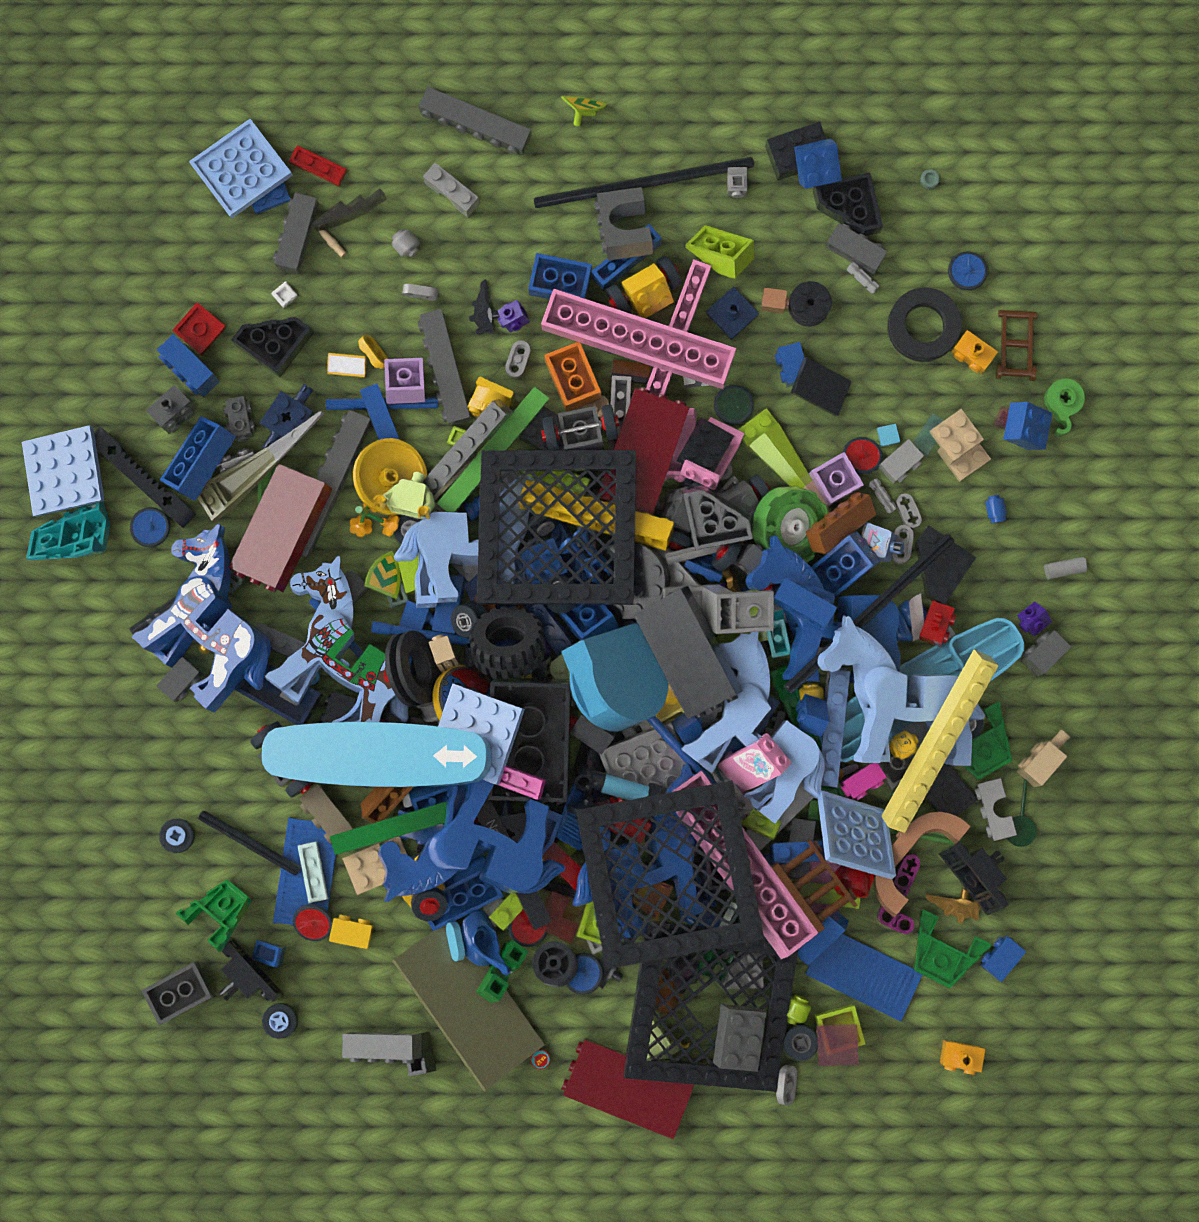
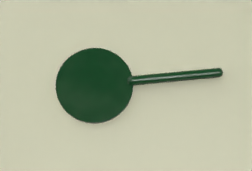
(1024, 826)

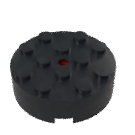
(650, 577)

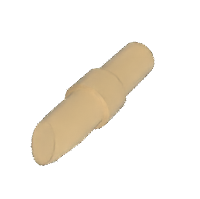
(333, 243)

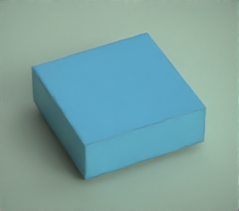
(888, 435)

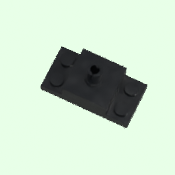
(978, 875)
(246, 975)

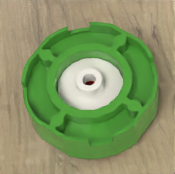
(788, 515)

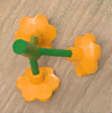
(362, 526)

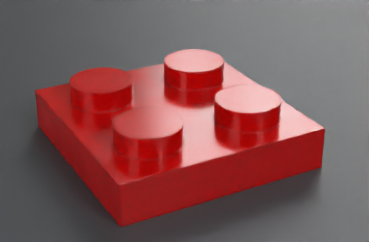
(199, 329)

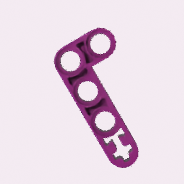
(894, 922)

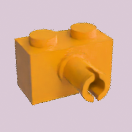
(974, 352)
(962, 1056)

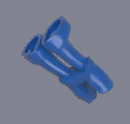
(594, 565)

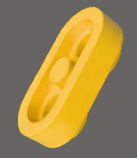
(373, 351)

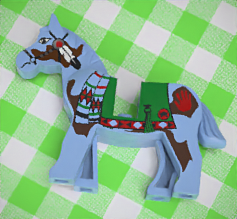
(327, 640)

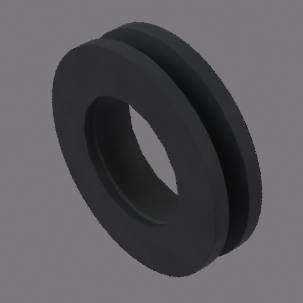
(942, 305)
(398, 668)

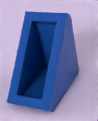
(269, 953)

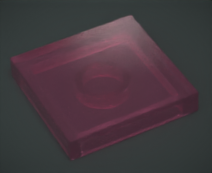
(837, 1045)

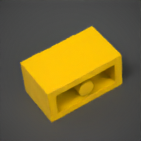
(351, 932)

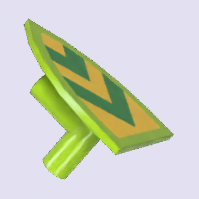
(583, 107)
(384, 575)

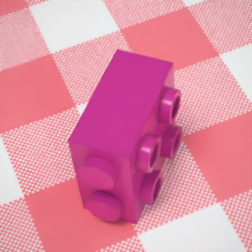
(867, 777)

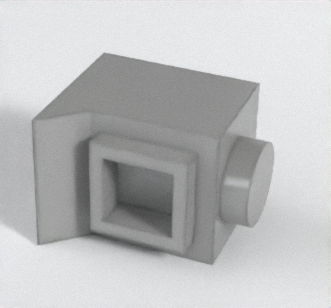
(737, 182)

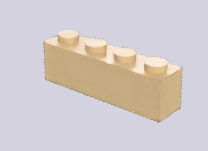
(443, 652)

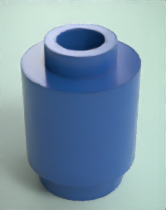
(996, 509)

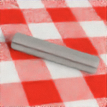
(689, 553)

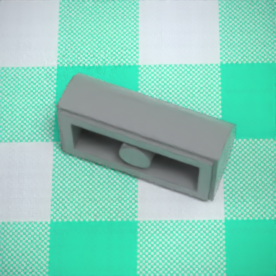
(1065, 567)

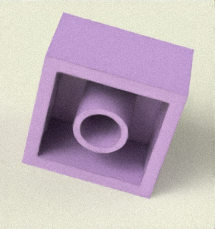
(404, 380)
(836, 479)

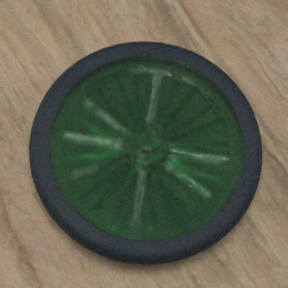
(733, 404)

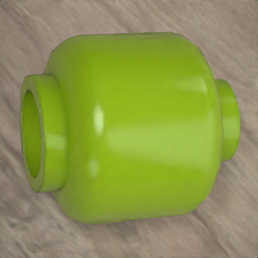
(798, 1010)

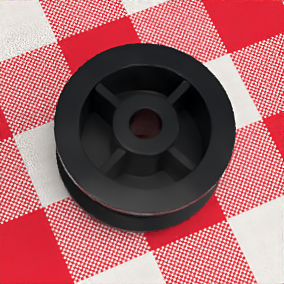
(812, 293)
(566, 965)

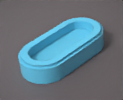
(455, 941)

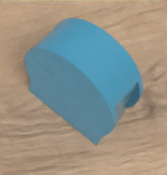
(616, 678)

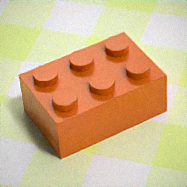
(572, 376)

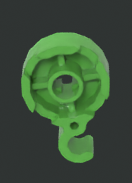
(1061, 410)

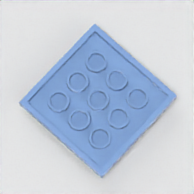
(240, 168)
(63, 471)
(485, 716)
(855, 835)

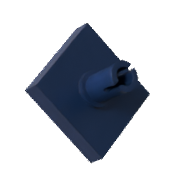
(732, 313)

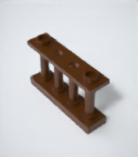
(807, 902)

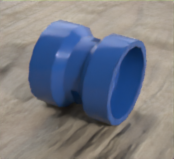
(473, 508)

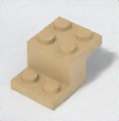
(960, 445)
(366, 867)

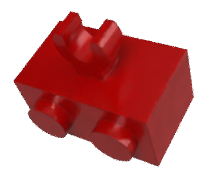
(937, 624)

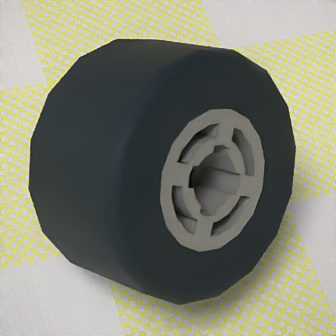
(465, 616)

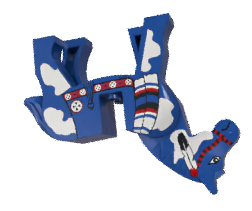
(205, 614)

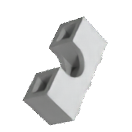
(457, 193)
(989, 793)

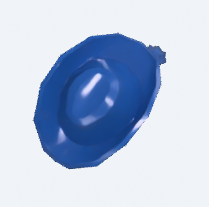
(481, 941)

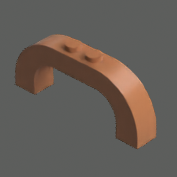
(938, 822)

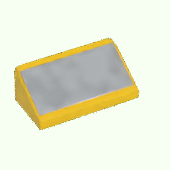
(346, 365)

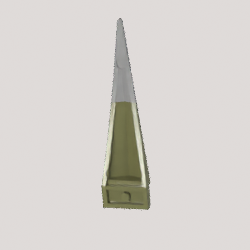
(232, 486)

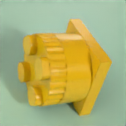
(486, 393)

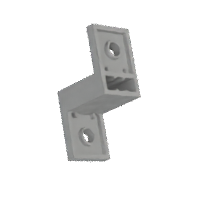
(729, 610)

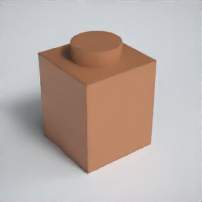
(774, 300)

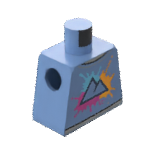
(881, 541)

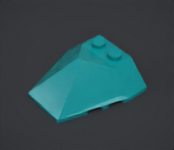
(72, 536)

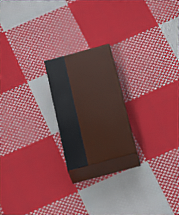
(637, 371)

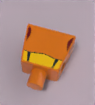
(653, 897)

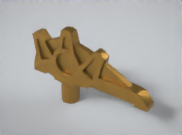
(731, 579)
(959, 907)

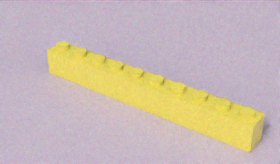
(939, 740)

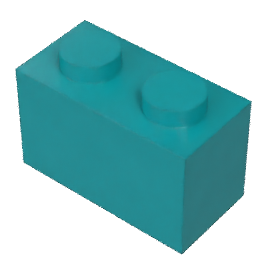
(779, 637)

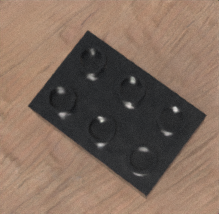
(542, 736)

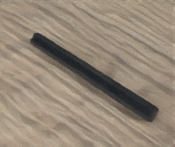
(249, 843)

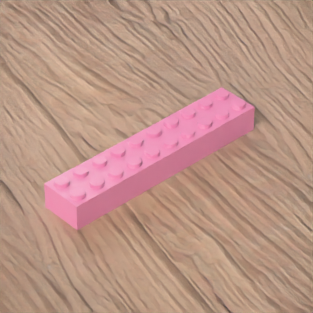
(638, 339)
(780, 915)

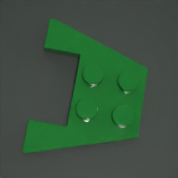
(991, 748)
(223, 904)
(940, 960)

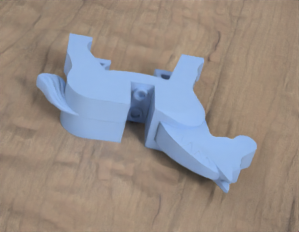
(445, 541)
(883, 694)
(740, 720)

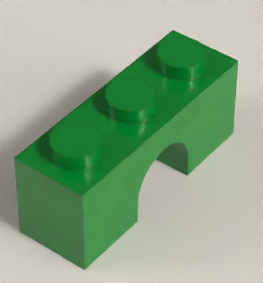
(495, 983)

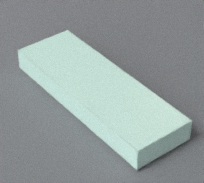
(313, 872)

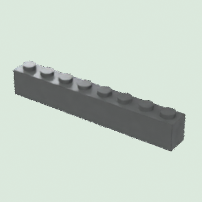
(338, 465)

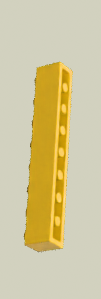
(648, 528)

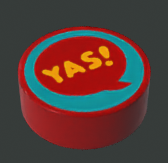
(540, 1059)

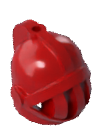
(856, 880)

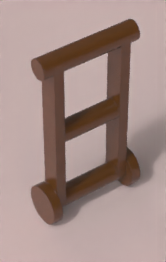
(1000, 369)

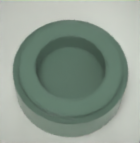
(929, 179)

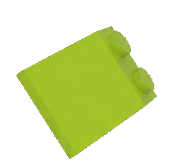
(722, 250)

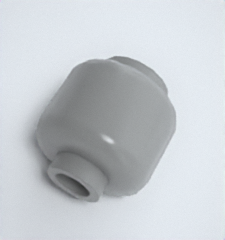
(405, 243)

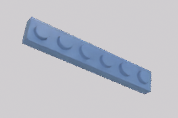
(833, 733)

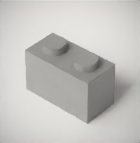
(901, 461)

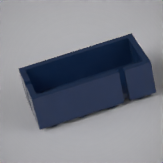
(270, 698)

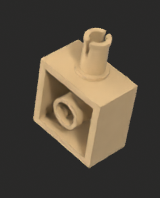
(1043, 760)

